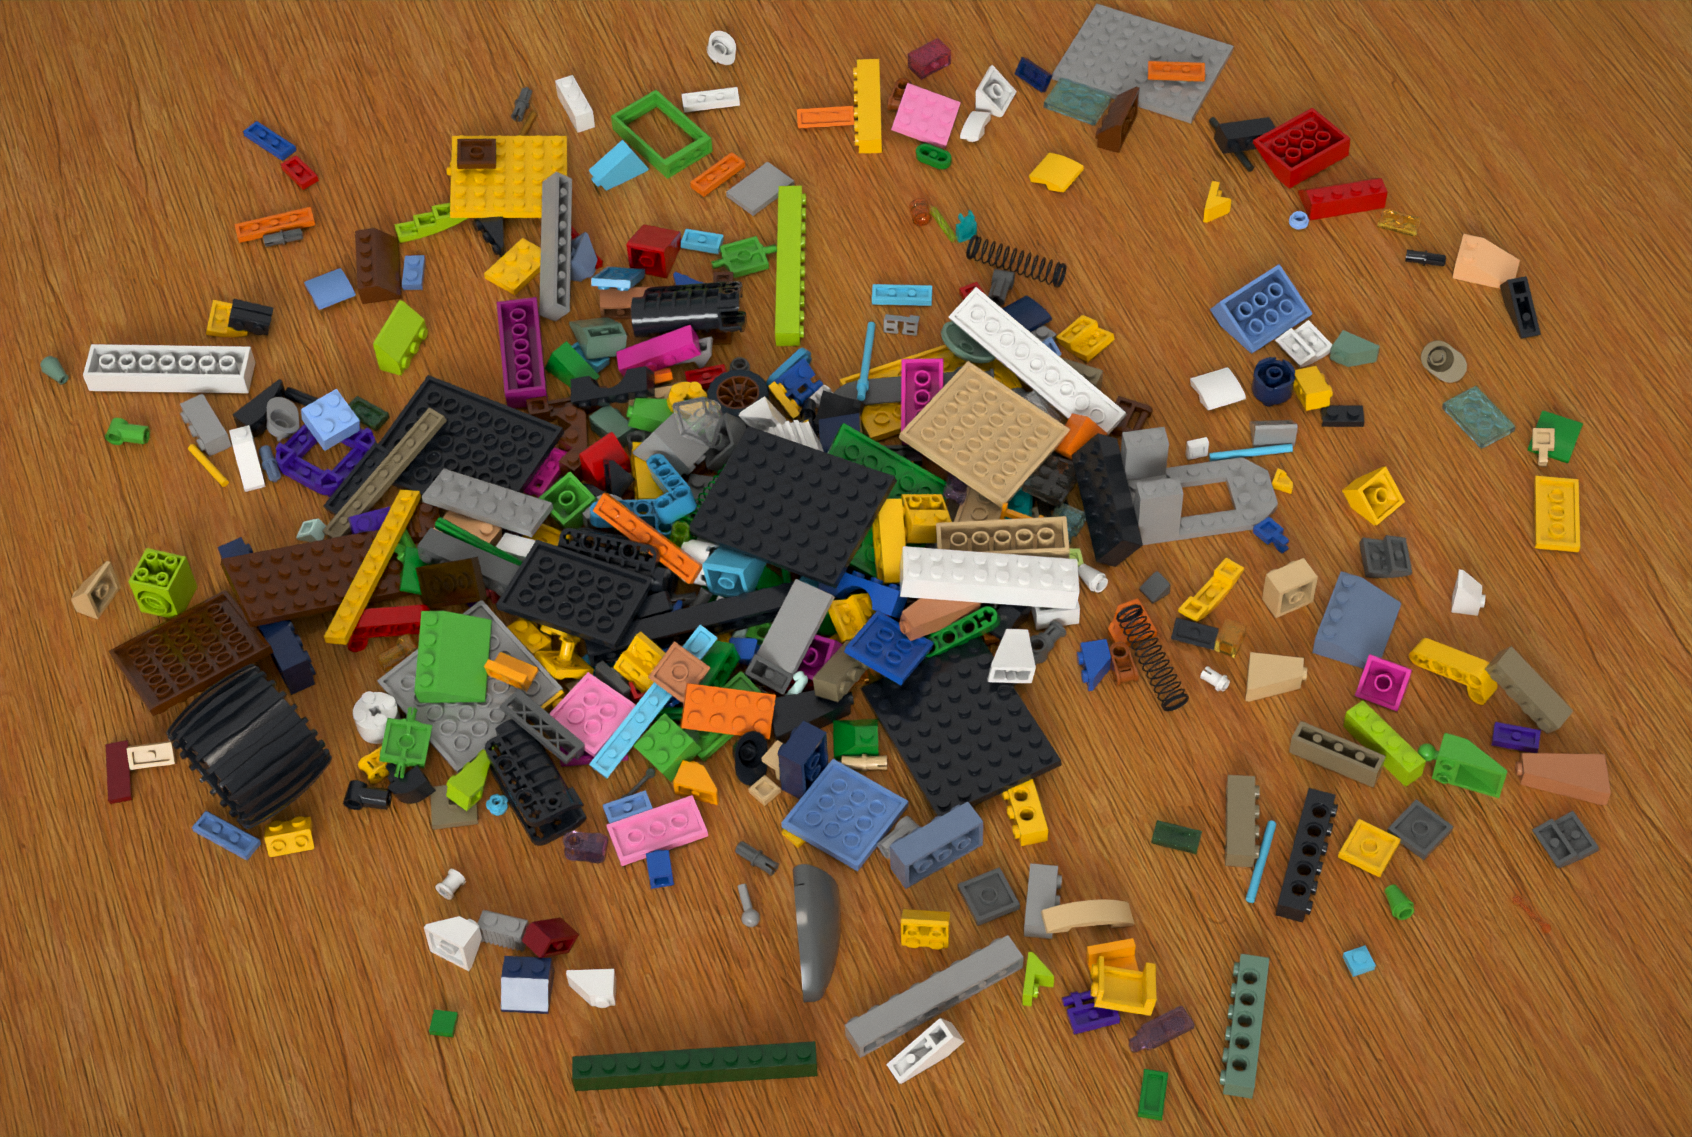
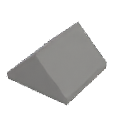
(1273, 432)

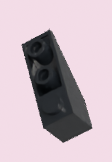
(493, 232)

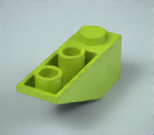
(468, 785)

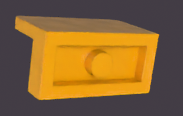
(511, 671)
(1116, 954)

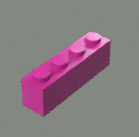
(660, 351)

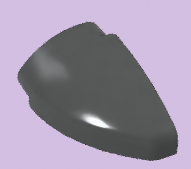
(817, 927)

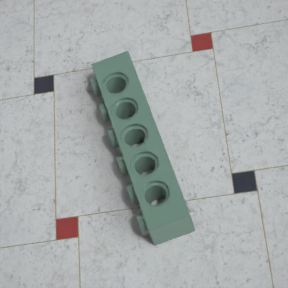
(1243, 1082)

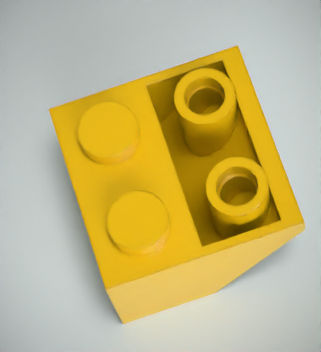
(921, 516)
(925, 929)

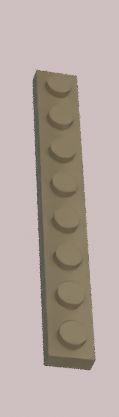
(386, 472)

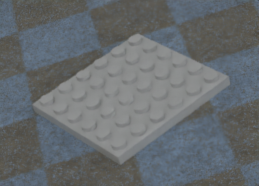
(465, 727)

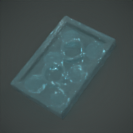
(1077, 101)
(1478, 417)

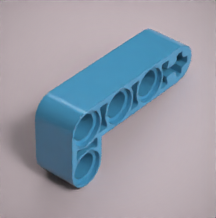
(677, 495)
(635, 506)

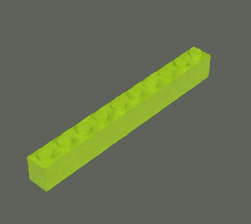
(789, 266)

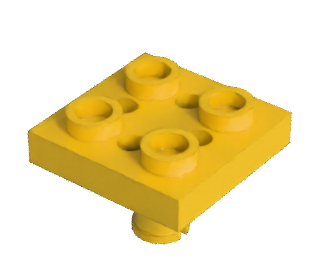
(564, 662)

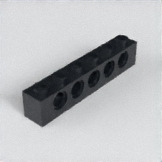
(1289, 904)

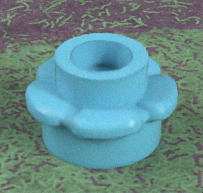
(497, 809)

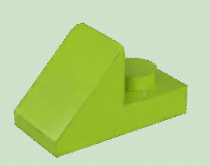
(1036, 975)

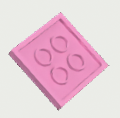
(926, 116)
(592, 712)

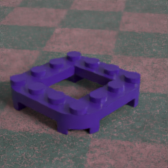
(323, 482)

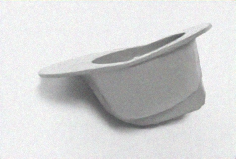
(282, 418)

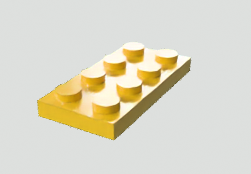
(1556, 513)

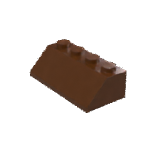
(377, 266)

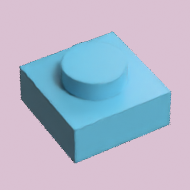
(1359, 961)

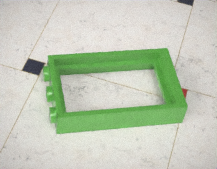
(678, 161)

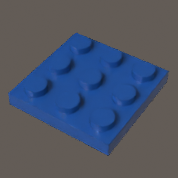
(887, 649)

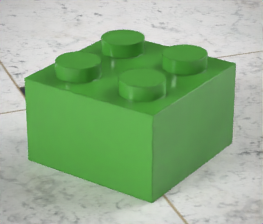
(667, 746)

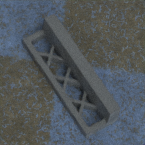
(543, 722)

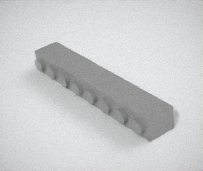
(555, 247)
(933, 996)

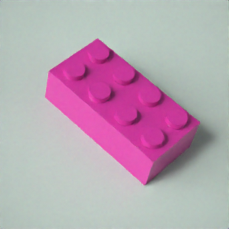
(919, 385)

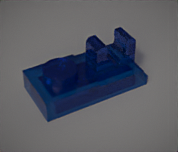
(1033, 74)

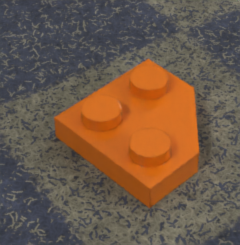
(1116, 633)

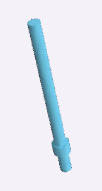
(863, 383)

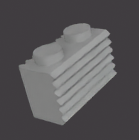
(502, 930)

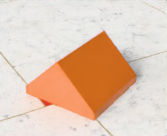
(1080, 432)

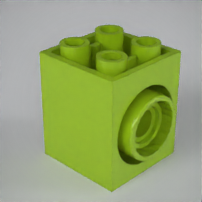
(162, 583)

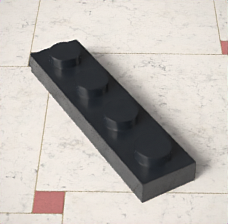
(356, 478)

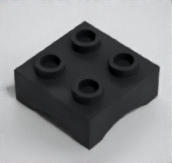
(835, 405)

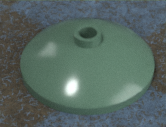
(963, 345)

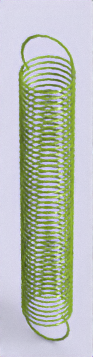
(943, 224)

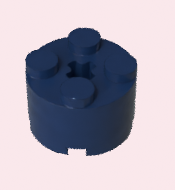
(1273, 381)

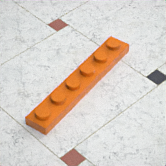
(640, 531)

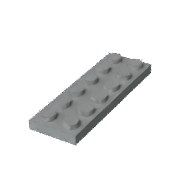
(487, 502)

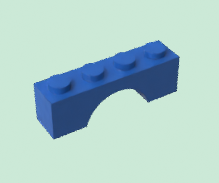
(883, 598)

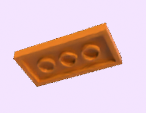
(727, 710)

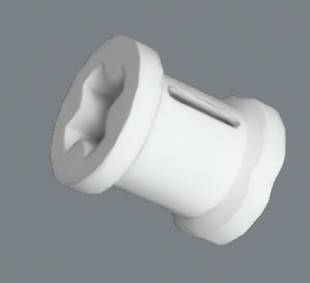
(450, 884)

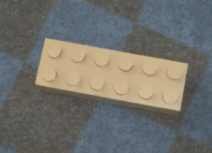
(1008, 536)

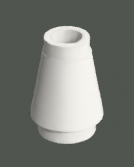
(1093, 578)

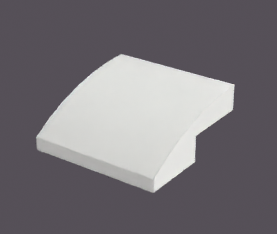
(1304, 344)
(1218, 388)

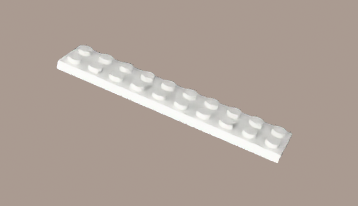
(1034, 361)

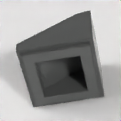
(1155, 587)

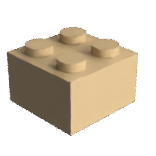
(1289, 587)

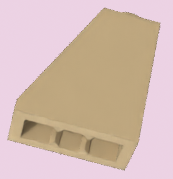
(1273, 675)

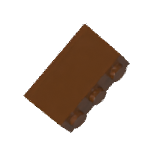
(1118, 121)

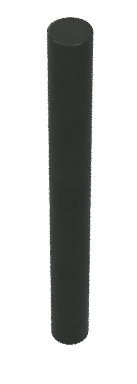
(1240, 155)

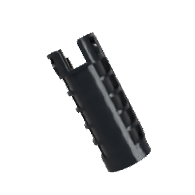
(699, 305)
(663, 577)
(536, 784)

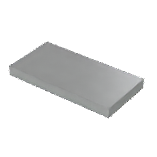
(795, 626)

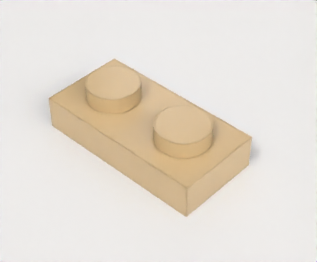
(151, 755)

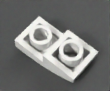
(974, 126)

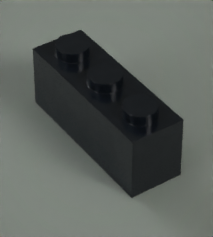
(1240, 134)

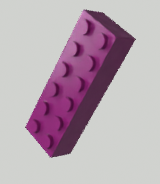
(521, 351)

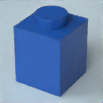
(659, 869)

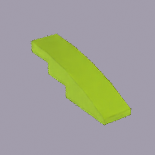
(427, 224)

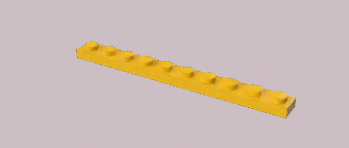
(372, 567)

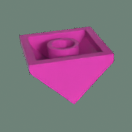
(1383, 682)

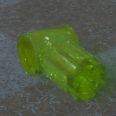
(680, 533)

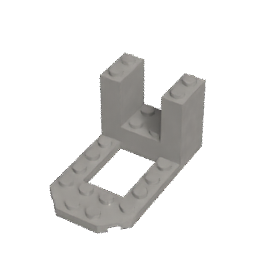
(1159, 492)

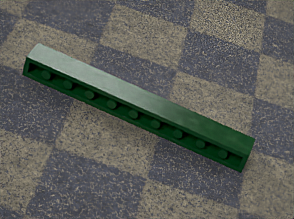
(694, 1066)

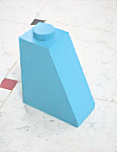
(617, 167)

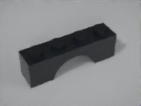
(636, 384)

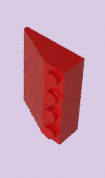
(1302, 147)

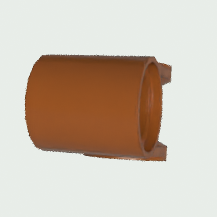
(897, 94)
(1122, 667)

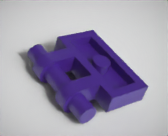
(1087, 1017)

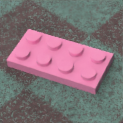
(657, 830)

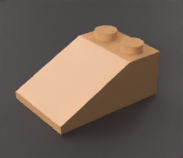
(1484, 262)
(483, 530)

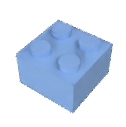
(330, 419)

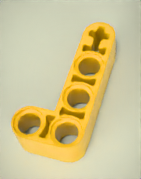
(1455, 666)

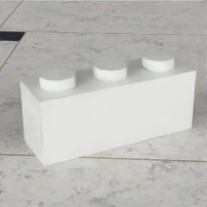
(575, 103)

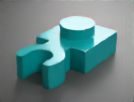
(966, 228)

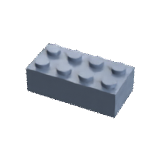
(936, 844)

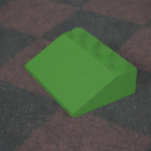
(452, 658)

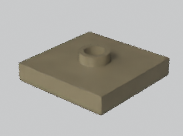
(447, 813)

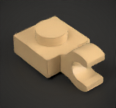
(1543, 442)

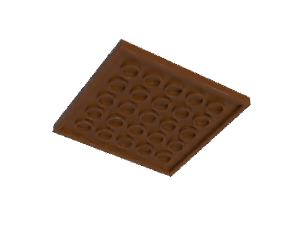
(189, 652)

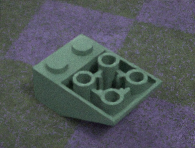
(599, 337)

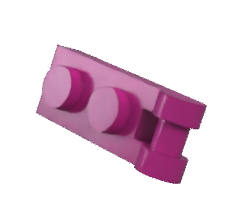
(546, 474)

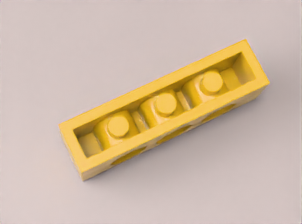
(1031, 830)

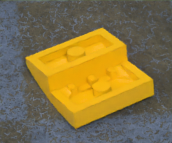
(1056, 172)
(219, 321)
(1085, 338)
(851, 615)
(639, 661)

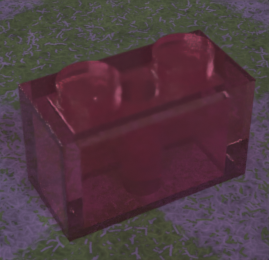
(929, 58)

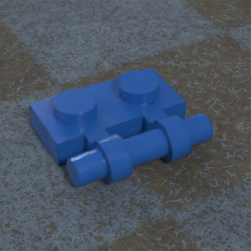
(795, 377)

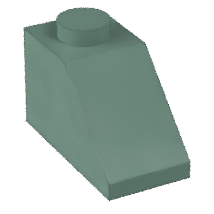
(1353, 350)

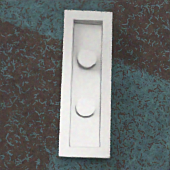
(710, 99)

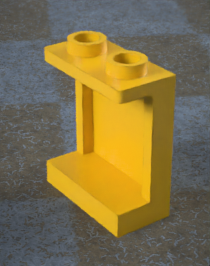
(1124, 988)

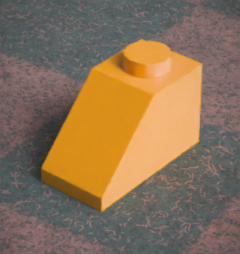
(695, 781)

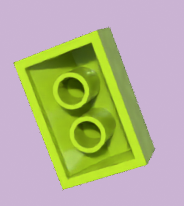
(399, 339)

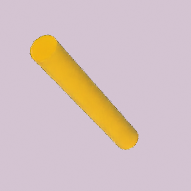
(208, 465)

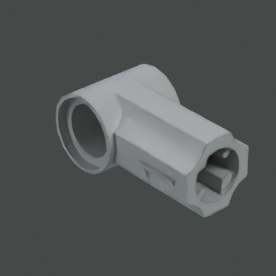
(902, 829)

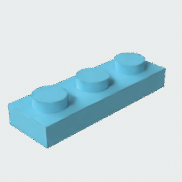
(902, 295)

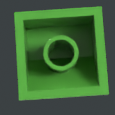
(569, 501)

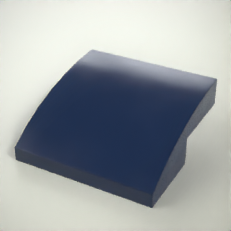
(1028, 313)
(829, 427)

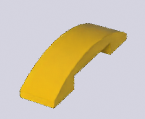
(1213, 591)

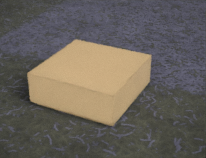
(764, 790)

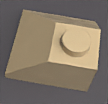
(96, 591)

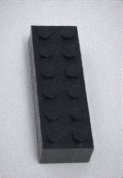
(1106, 500)

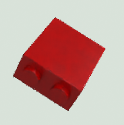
(654, 250)

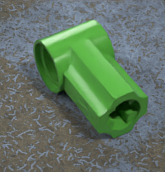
(122, 431)

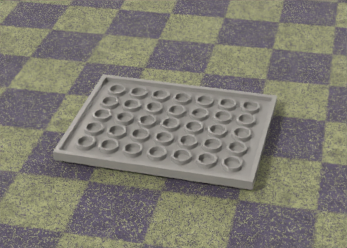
(1114, 56)

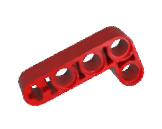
(385, 623)

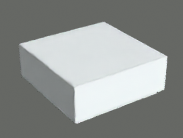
(1197, 448)

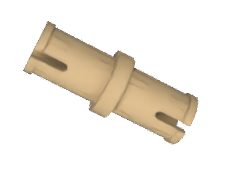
(865, 762)

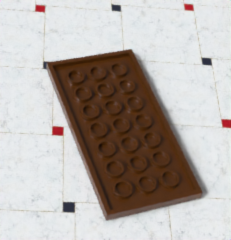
(305, 578)

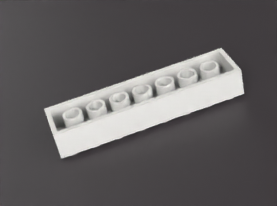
(169, 368)
(989, 577)

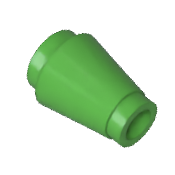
(1399, 902)

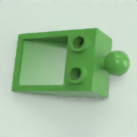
(1465, 766)

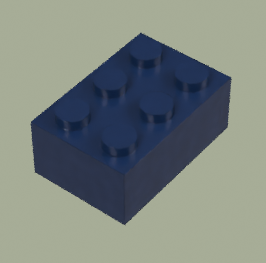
(802, 758)

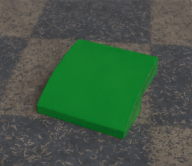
(1565, 435)
(408, 575)

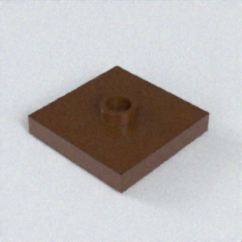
(476, 153)

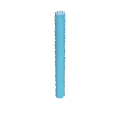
(1250, 452)
(1260, 863)

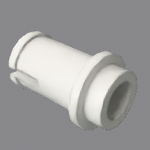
(1215, 679)

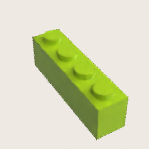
(1378, 736)

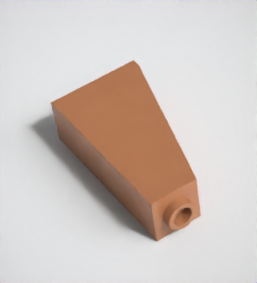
(932, 615)
(1566, 774)

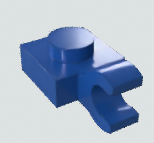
(1270, 532)

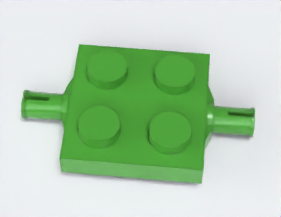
(744, 257)
(405, 742)

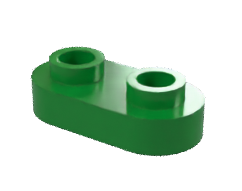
(933, 156)

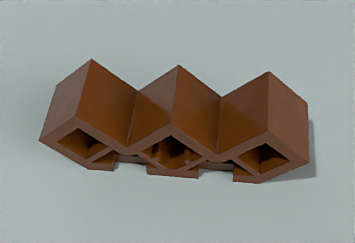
(574, 439)

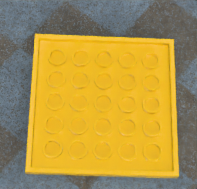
(514, 185)

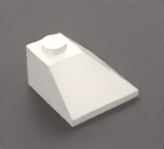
(454, 940)

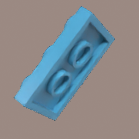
(617, 277)

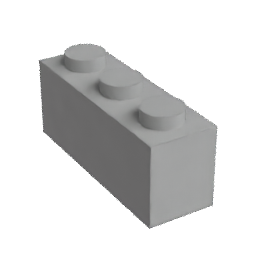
(204, 425)
(1040, 896)

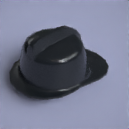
(748, 757)

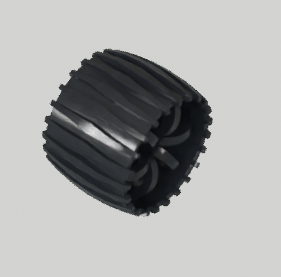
(249, 745)

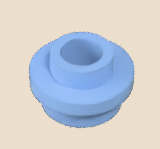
(1298, 220)

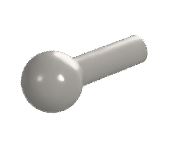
(750, 916)

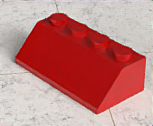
(1344, 198)

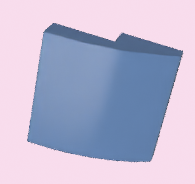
(329, 288)

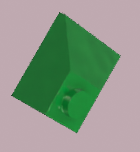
(855, 738)

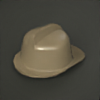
(1443, 361)

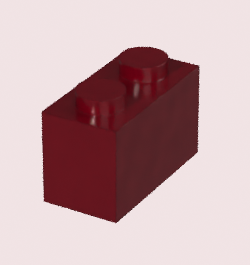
(550, 937)

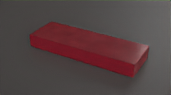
(118, 772)

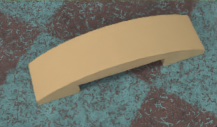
(1087, 913)

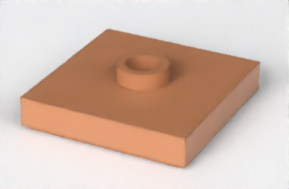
(677, 669)

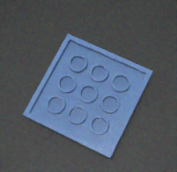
(845, 814)

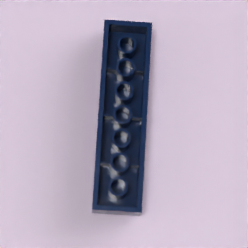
(288, 651)

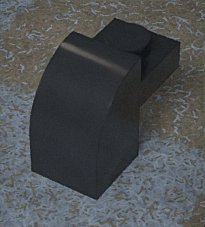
(412, 787)

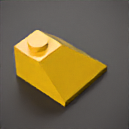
(1374, 495)

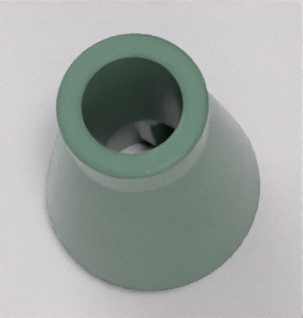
(54, 369)

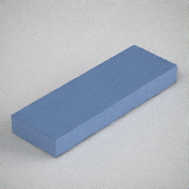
(226, 835)

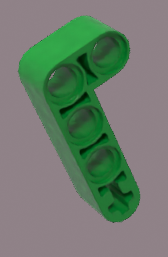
(958, 629)

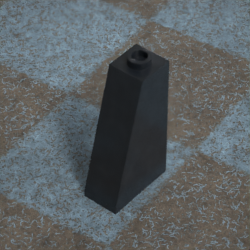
(817, 711)

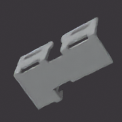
(912, 319)

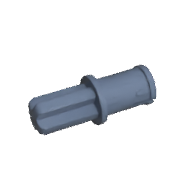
(269, 463)

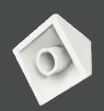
(994, 93)
(762, 415)

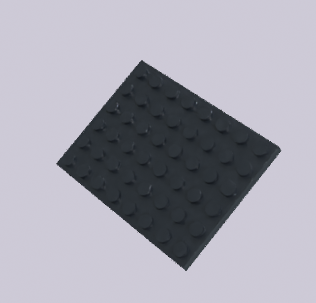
(476, 440)
(792, 506)
(959, 730)

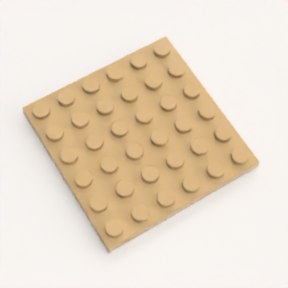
(984, 434)

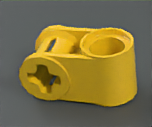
(374, 766)

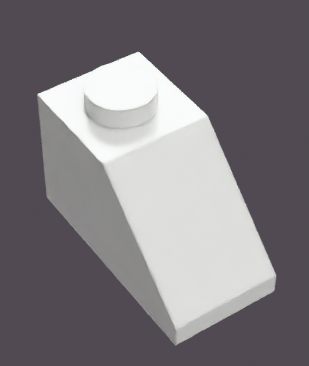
(1467, 595)
(594, 986)

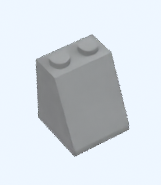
(677, 449)

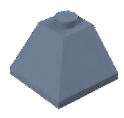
(582, 258)

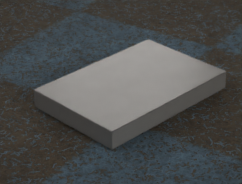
(759, 188)

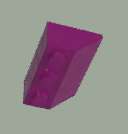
(818, 655)

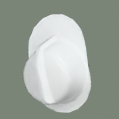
(721, 48)

